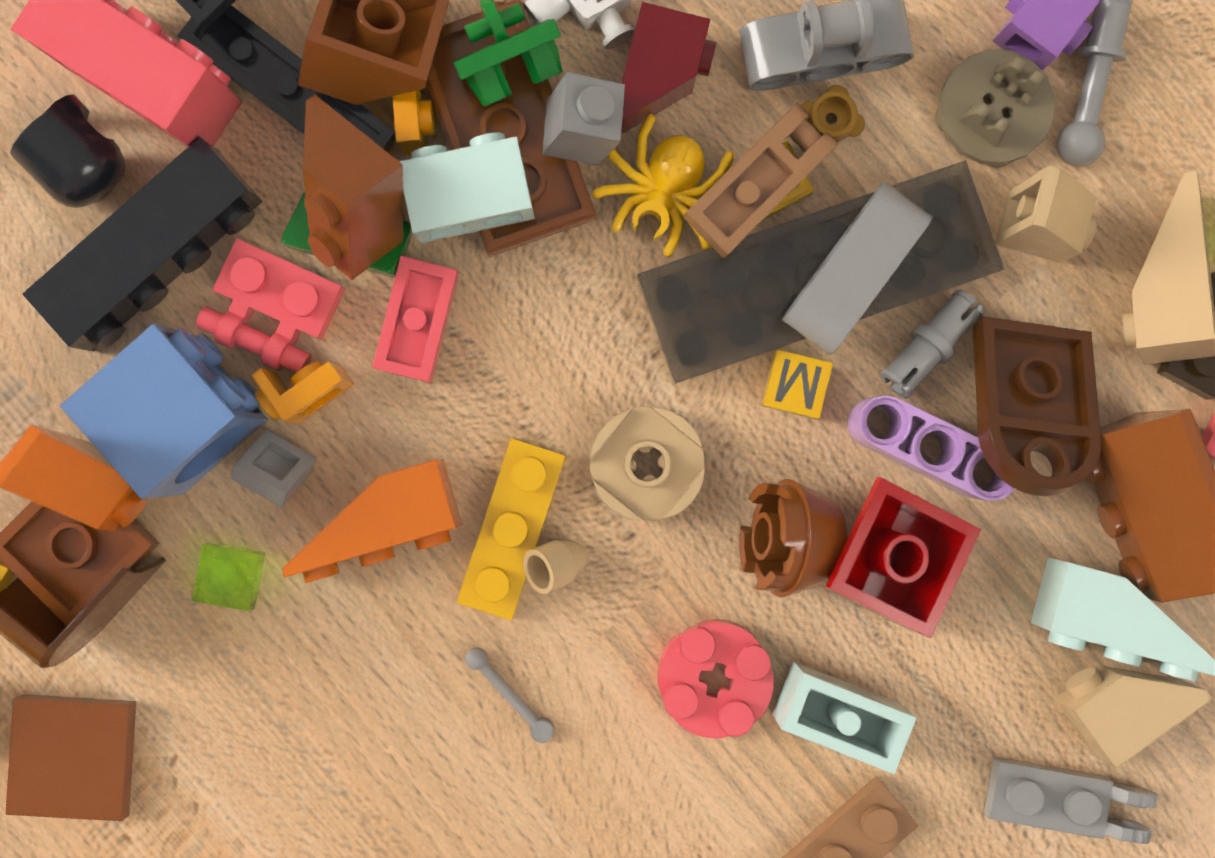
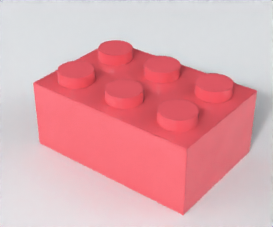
(134, 64)

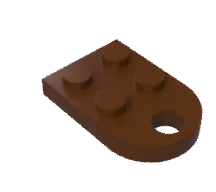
(1039, 397)

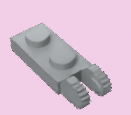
(1063, 800)

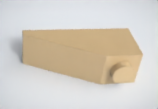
(1174, 289)

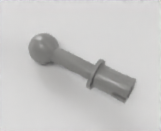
(1083, 139)

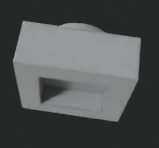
(273, 468)

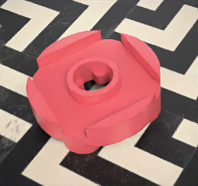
(732, 708)

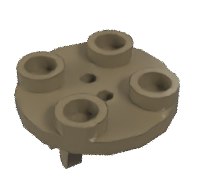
(979, 128)

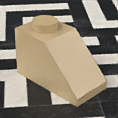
(1048, 216)
(1126, 709)

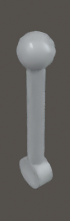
(541, 728)

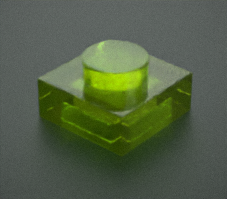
(228, 576)

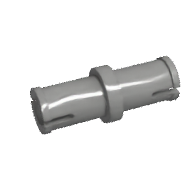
(932, 343)

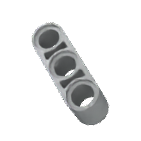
(857, 268)

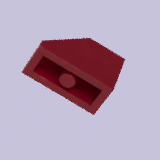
(663, 61)

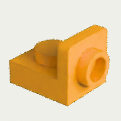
(311, 390)

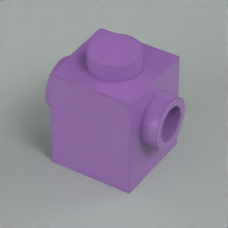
(1045, 28)

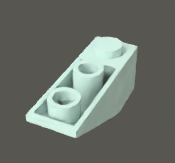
(1110, 611)

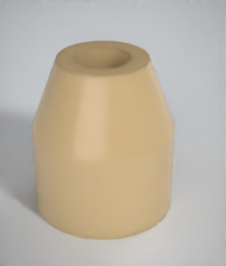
(554, 565)

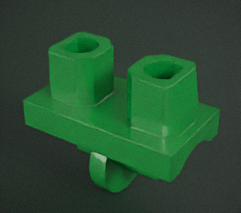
(533, 44)

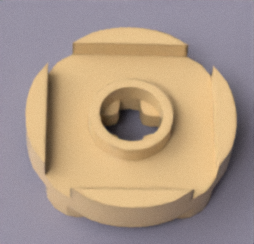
(680, 460)

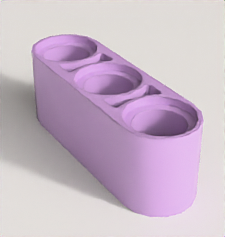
(902, 446)

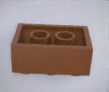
(1159, 503)

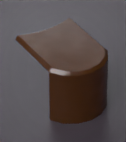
(44, 637)

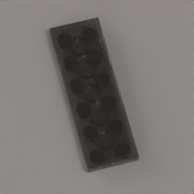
(732, 308)

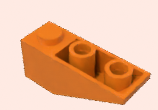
(389, 512)

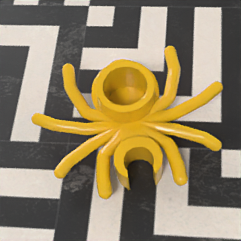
(664, 184)

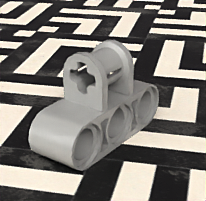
(825, 42)

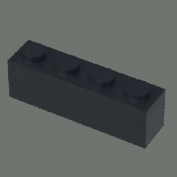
(144, 248)

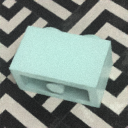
(466, 188)
(843, 717)

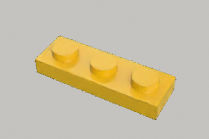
(511, 528)

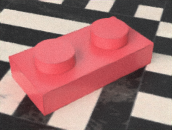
(416, 319)

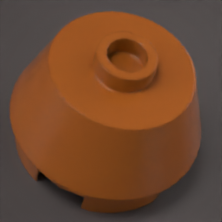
(791, 538)

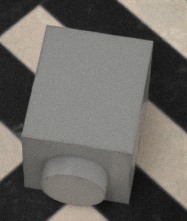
(583, 119)

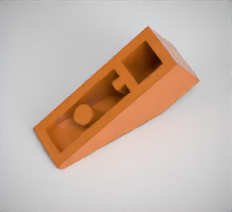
(69, 479)

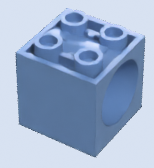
(165, 411)

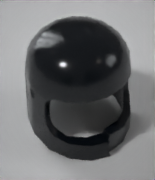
(69, 155)

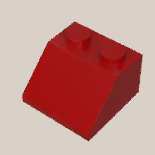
(903, 558)

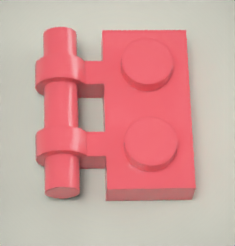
(276, 289)

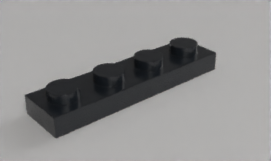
(272, 72)

